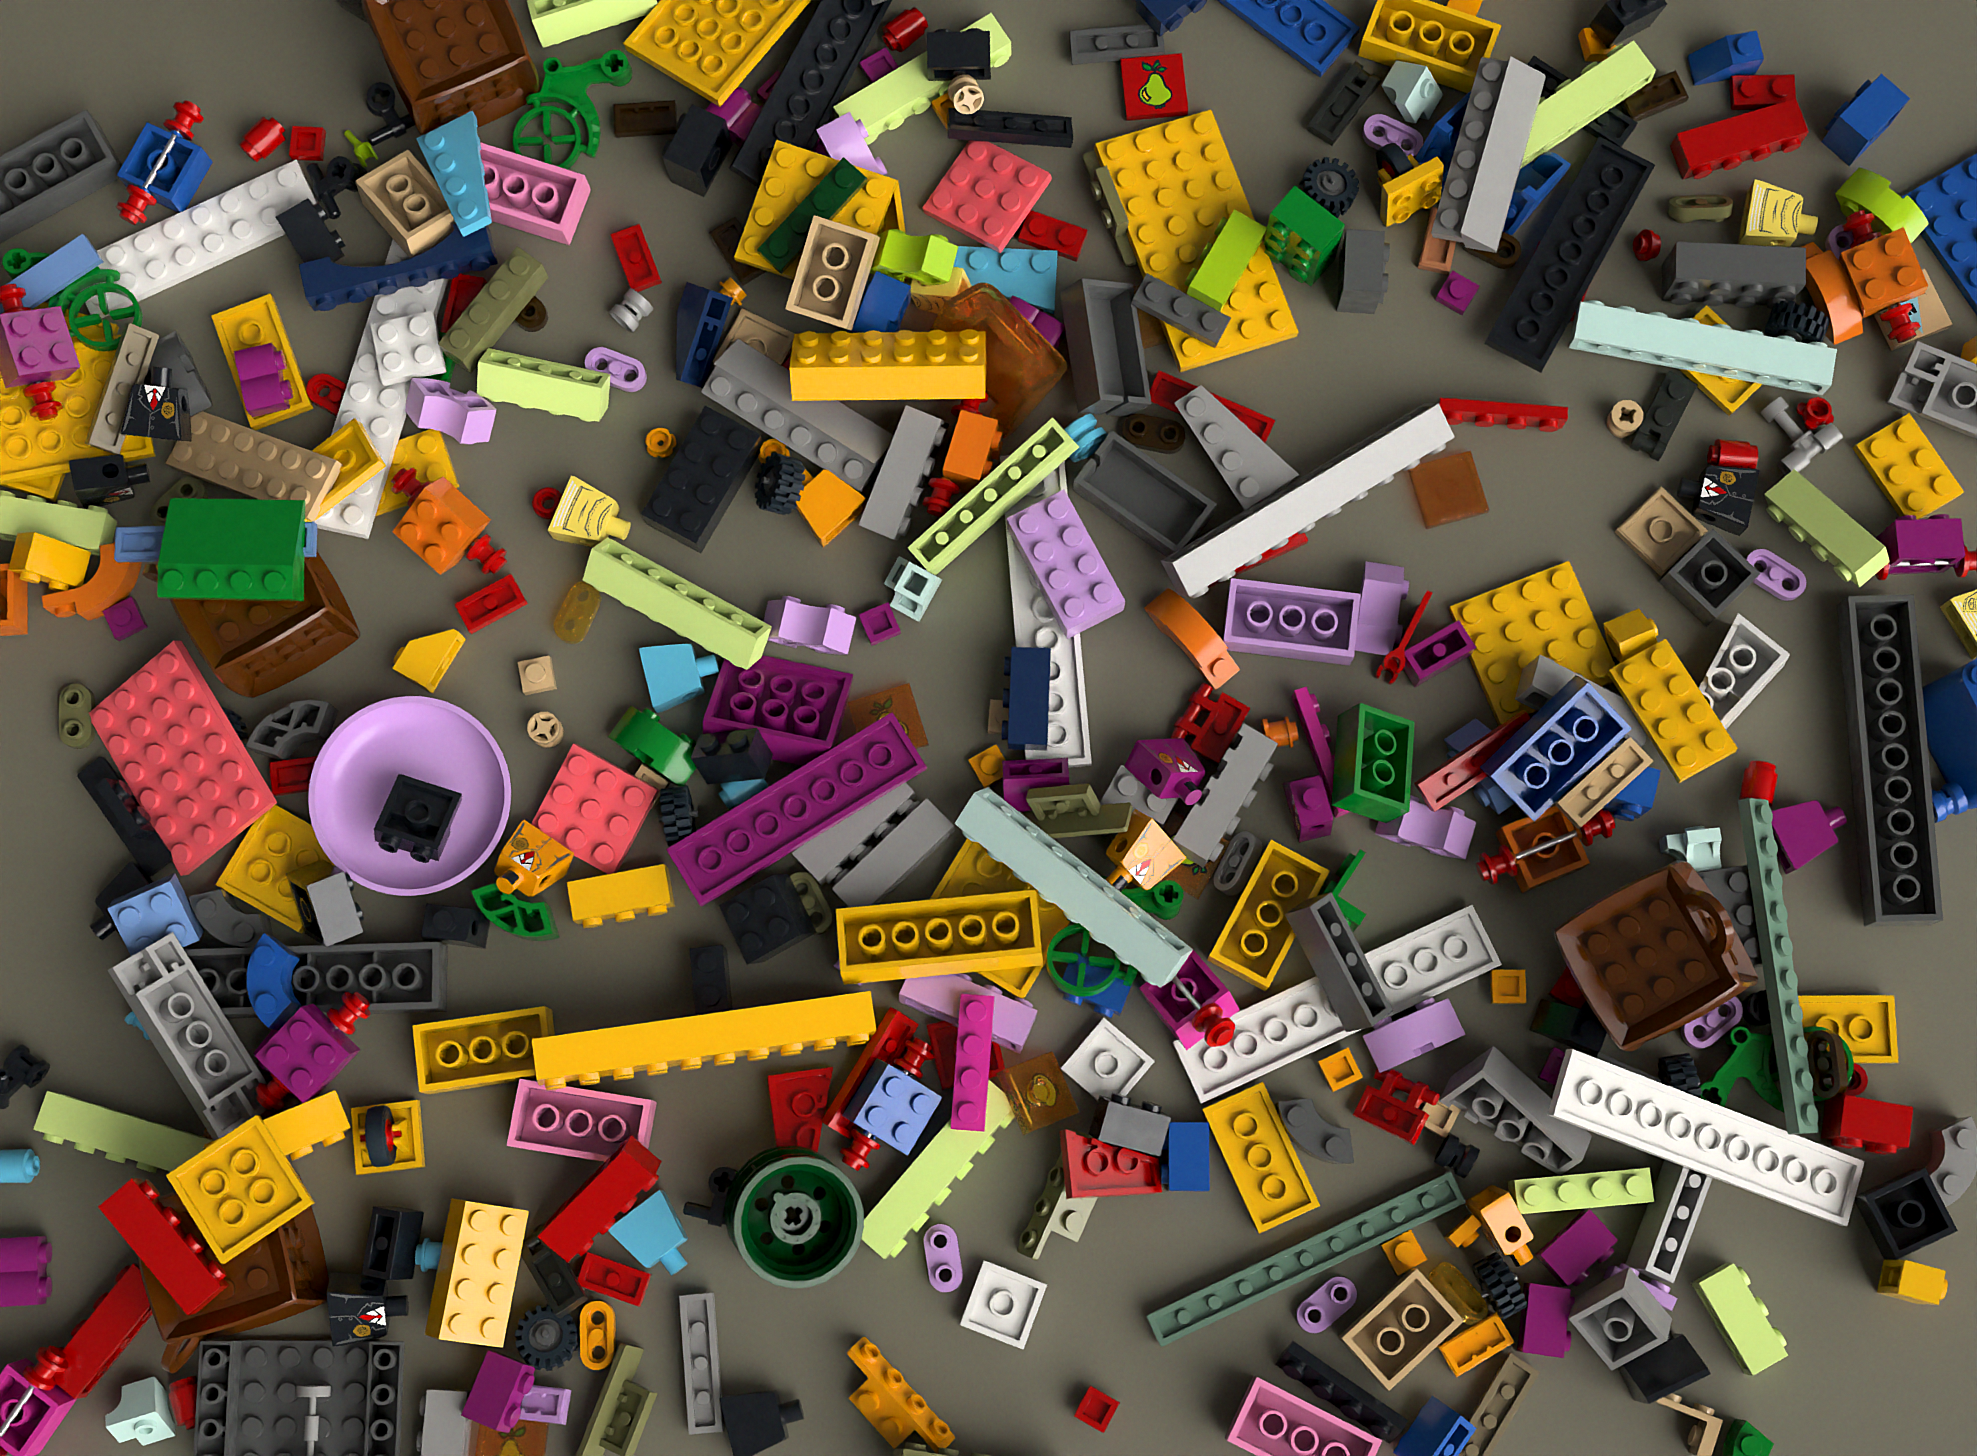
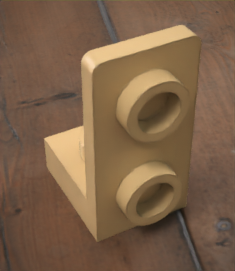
(1701, 1437)

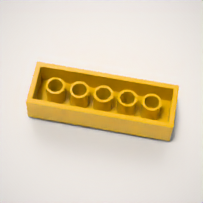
(888, 365)
(939, 937)

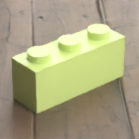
(1740, 1318)

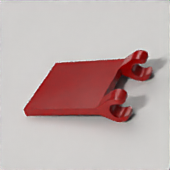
(1398, 654)

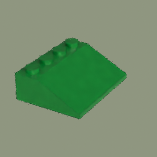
(233, 550)

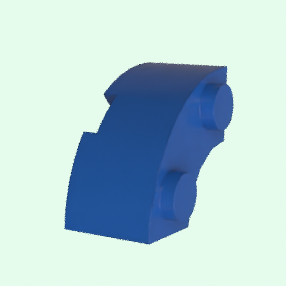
(882, 305)
(270, 982)

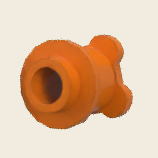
(1280, 731)

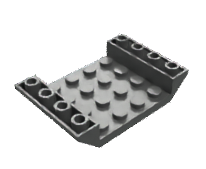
(251, 1405)

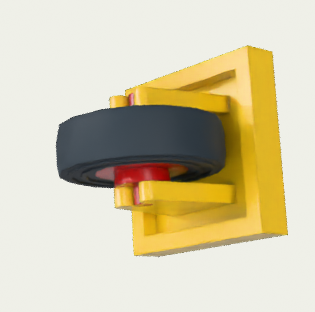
(1406, 183)
(388, 1137)

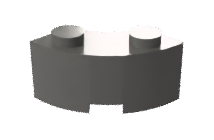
(173, 354)
(291, 727)
(226, 921)
(1313, 1134)

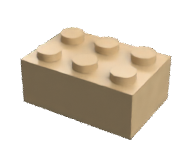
(407, 203)
(832, 272)
(1400, 1329)

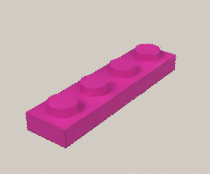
(1317, 738)
(972, 1062)

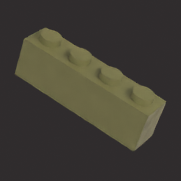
(493, 309)

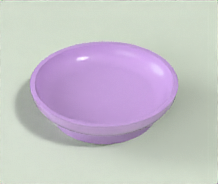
(424, 742)

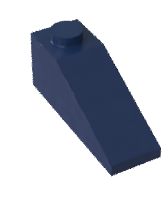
(699, 328)

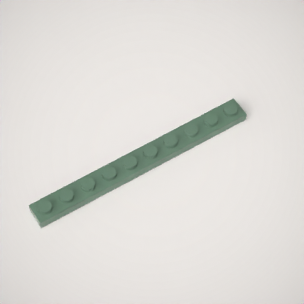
(1778, 967)
(1305, 1259)

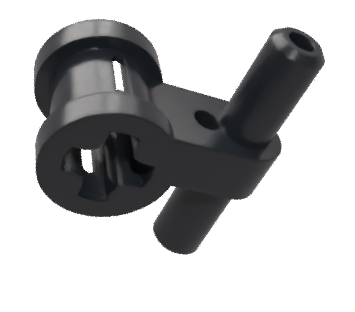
(395, 125)
(337, 180)
(18, 1070)
(715, 1213)

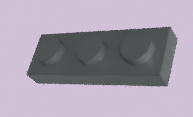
(1114, 44)
(1180, 310)

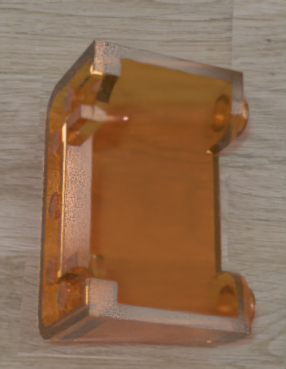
(1018, 358)

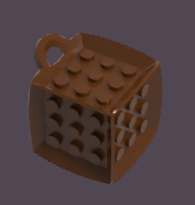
(453, 58)
(269, 642)
(1655, 955)
(266, 1284)

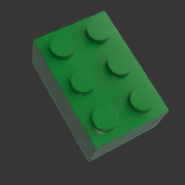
(1302, 236)
(1373, 763)

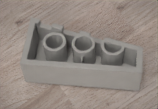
(1239, 454)
(1225, 795)

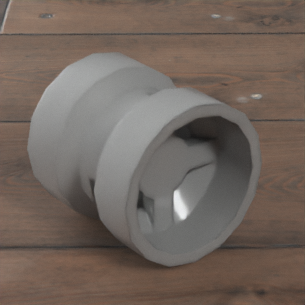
(631, 310)

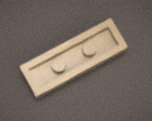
(1604, 783)

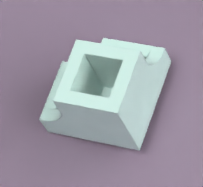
(1412, 90)
(912, 588)
(1695, 846)
(142, 1413)

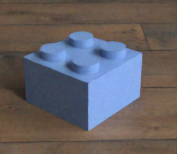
(154, 913)

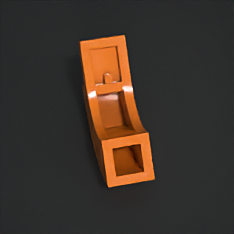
(1832, 294)
(106, 588)
(1194, 636)

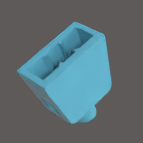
(675, 673)
(653, 1233)

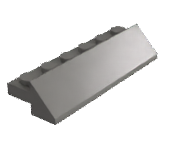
(1488, 153)
(1938, 388)
(818, 430)
(191, 1034)

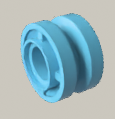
(1086, 436)

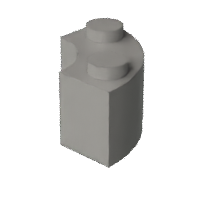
(1953, 1158)

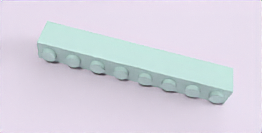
(1703, 347)
(1073, 887)

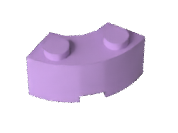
(846, 139)
(460, 415)
(1379, 608)
(818, 628)
(1440, 832)
(1413, 1034)

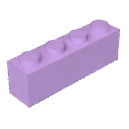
(941, 996)

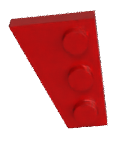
(799, 1106)
(1106, 1170)

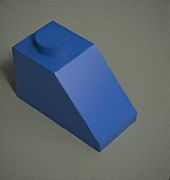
(1726, 58)

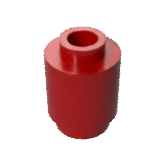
(904, 29)
(262, 139)
(1733, 454)
(1759, 781)
(183, 1401)

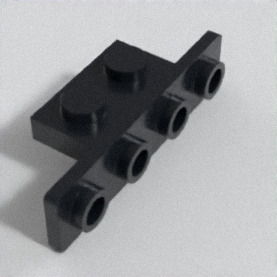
(125, 815)

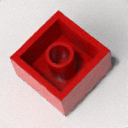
(1867, 1123)

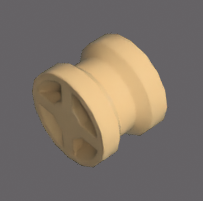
(972, 95)
(1619, 424)
(541, 724)

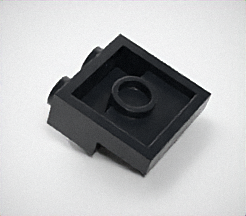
(417, 818)

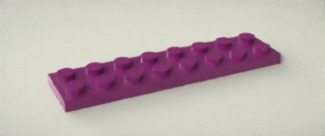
(796, 809)

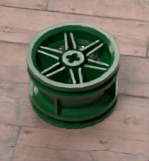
(824, 1252)

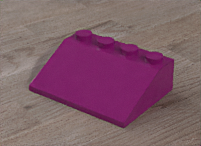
(789, 702)

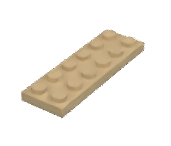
(254, 463)

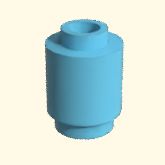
(738, 792)
(18, 1165)

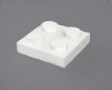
(408, 348)
(1107, 1062)
(1003, 1304)

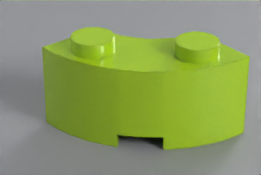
(1872, 194)
(916, 257)

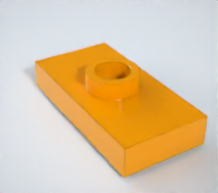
(1475, 1344)

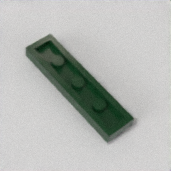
(823, 201)

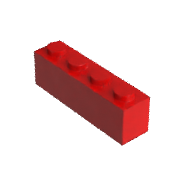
(1739, 139)
(599, 1199)
(164, 1245)
(105, 1333)

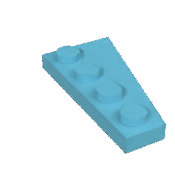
(458, 170)
(1014, 272)

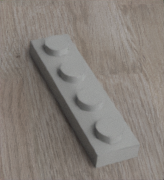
(701, 1363)

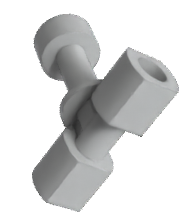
(1804, 445)

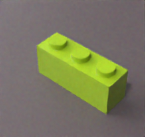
(1225, 260)

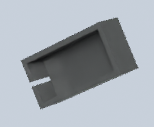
(1732, 274)
(1105, 347)
(1143, 496)

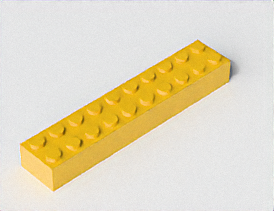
(702, 1039)

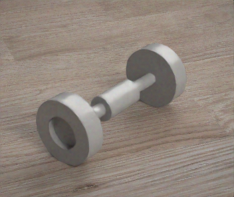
(312, 1420)

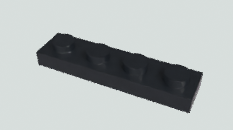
(1611, 125)
(1010, 128)
(1341, 1392)

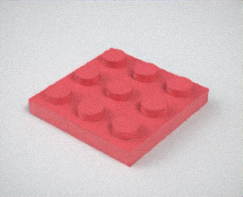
(987, 193)
(595, 809)

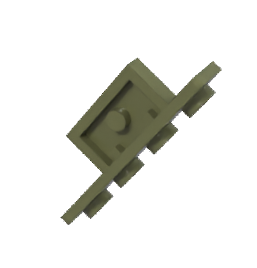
(1112, 208)
(1075, 812)
(1055, 1213)
(620, 1408)

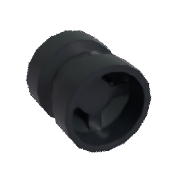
(1755, 1009)
(1456, 1155)

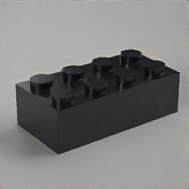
(702, 479)

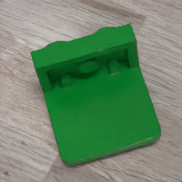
(1352, 914)

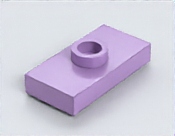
(546, 1405)

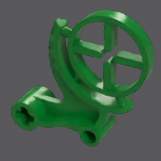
(569, 87)
(19, 260)
(1148, 900)
(1751, 1062)

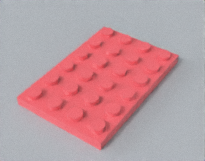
(181, 757)

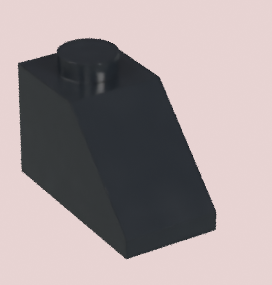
(1569, 1026)

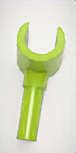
(361, 150)

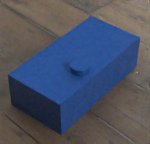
(1555, 747)

